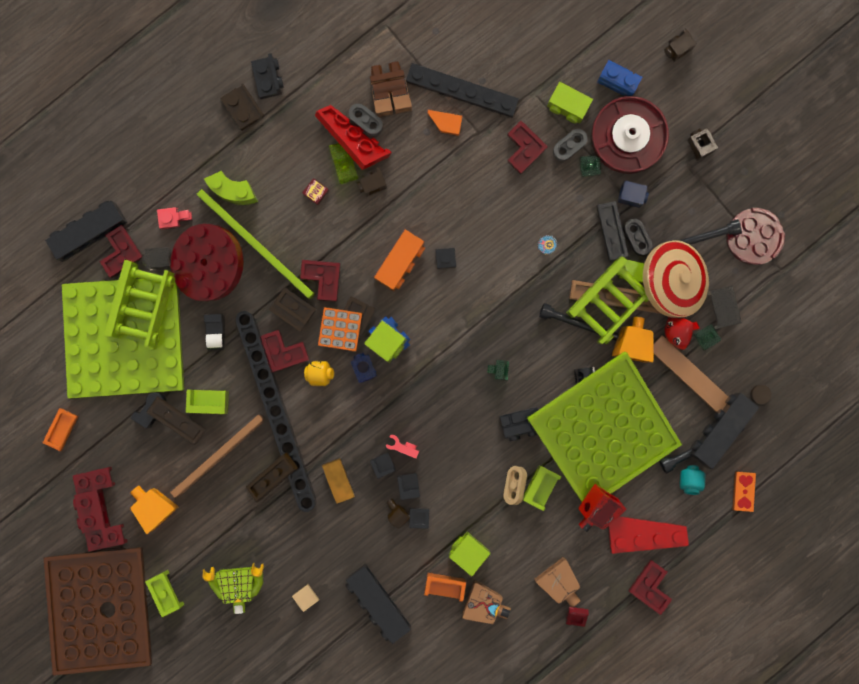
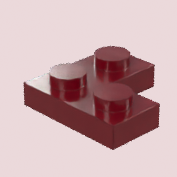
(529, 147)
(124, 250)
(326, 273)
(282, 357)
(646, 587)

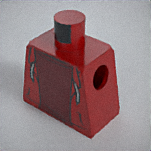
(600, 508)

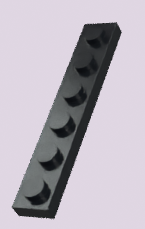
(462, 90)

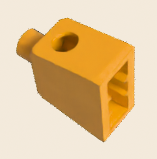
(635, 342)
(151, 508)

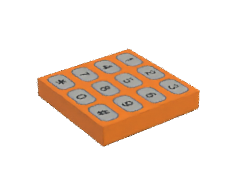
(340, 329)

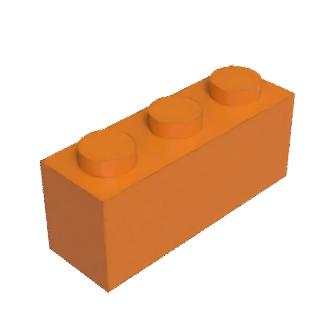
(400, 261)

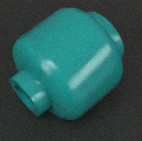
(692, 480)

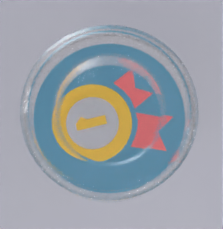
(547, 244)

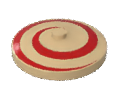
(675, 279)

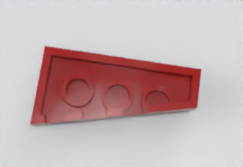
(352, 139)
(639, 535)

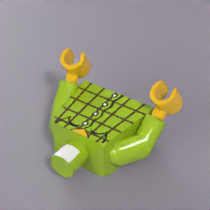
(236, 585)

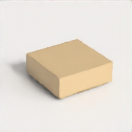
(305, 597)

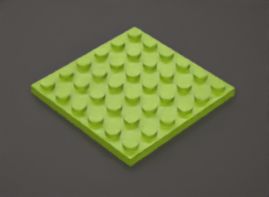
(120, 365)
(605, 428)

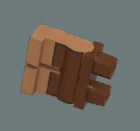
(389, 84)

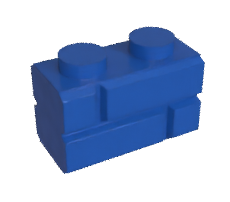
(619, 79)

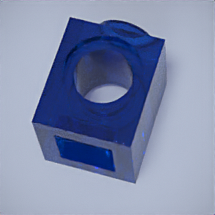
(362, 377)

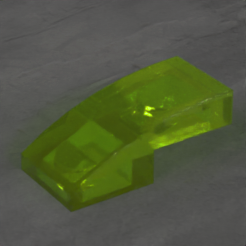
(343, 164)

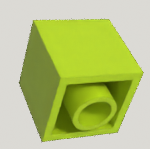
(386, 342)
(468, 553)

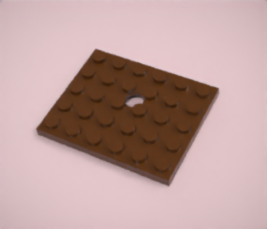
(78, 631)

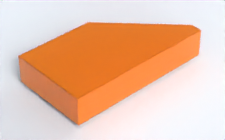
(446, 122)

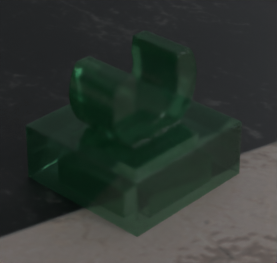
(590, 166)
(707, 337)
(500, 370)

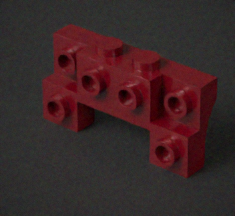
(93, 512)

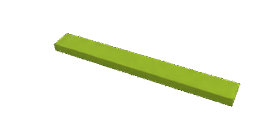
(255, 244)

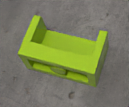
(207, 401)
(540, 487)
(163, 594)

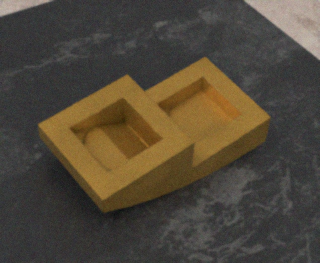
(338, 480)

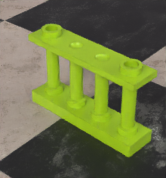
(125, 291)
(592, 296)

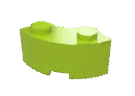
(231, 191)

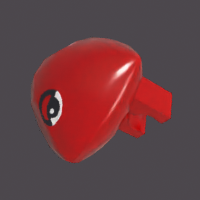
(680, 331)

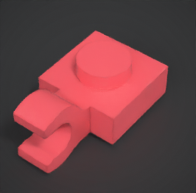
(170, 217)
(408, 449)

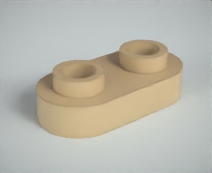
(514, 485)

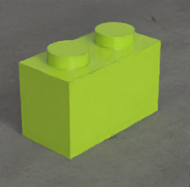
(569, 103)

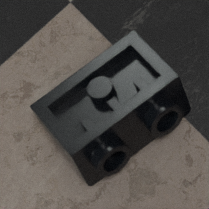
(266, 77)

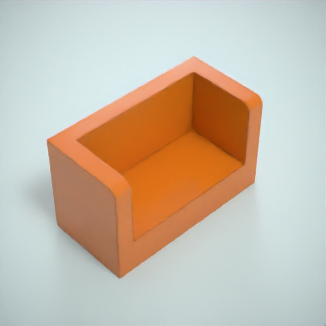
(445, 586)

